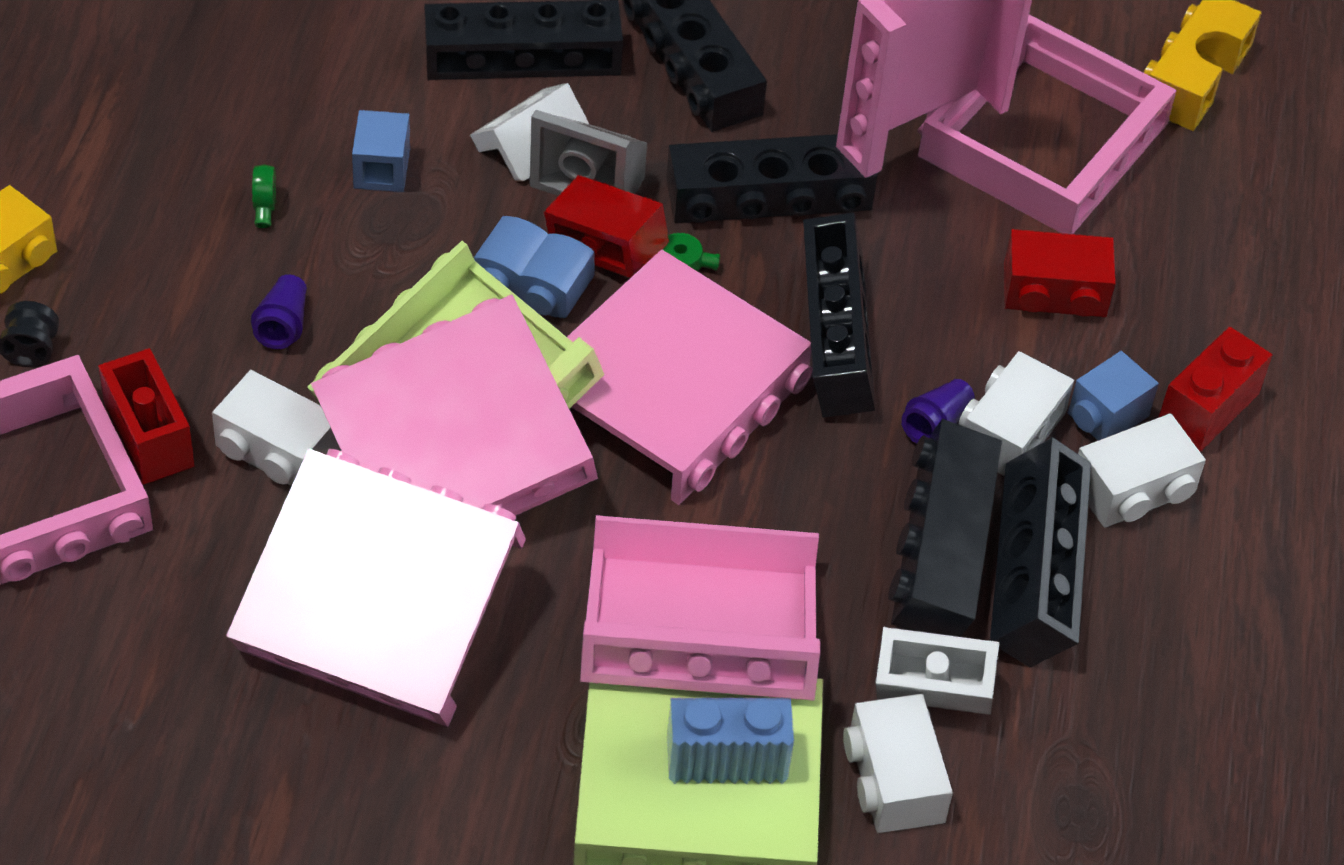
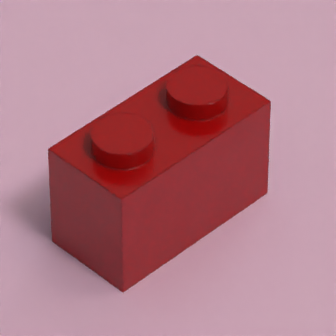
(612, 222)
(1059, 273)
(1217, 386)
(146, 416)

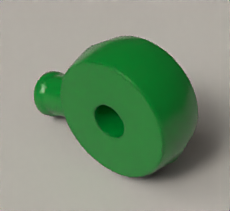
(263, 194)
(690, 252)

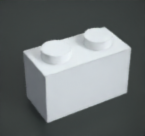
(1019, 406)
(270, 427)
(1141, 470)
(943, 668)
(898, 763)

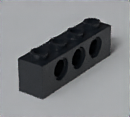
(702, 58)
(764, 179)
(838, 315)
(1041, 553)

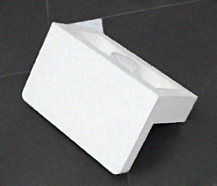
(513, 129)

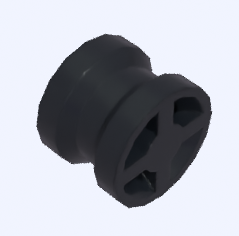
(28, 334)

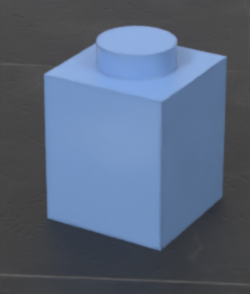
(381, 151)
(1112, 397)

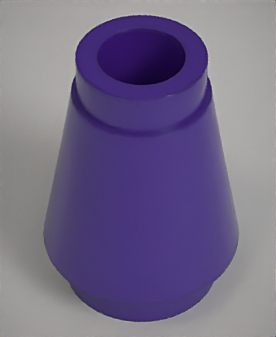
(280, 314)
(927, 410)

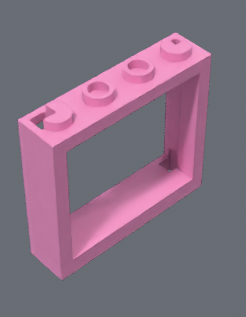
(1086, 69)
(88, 528)

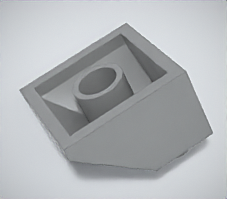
(572, 148)

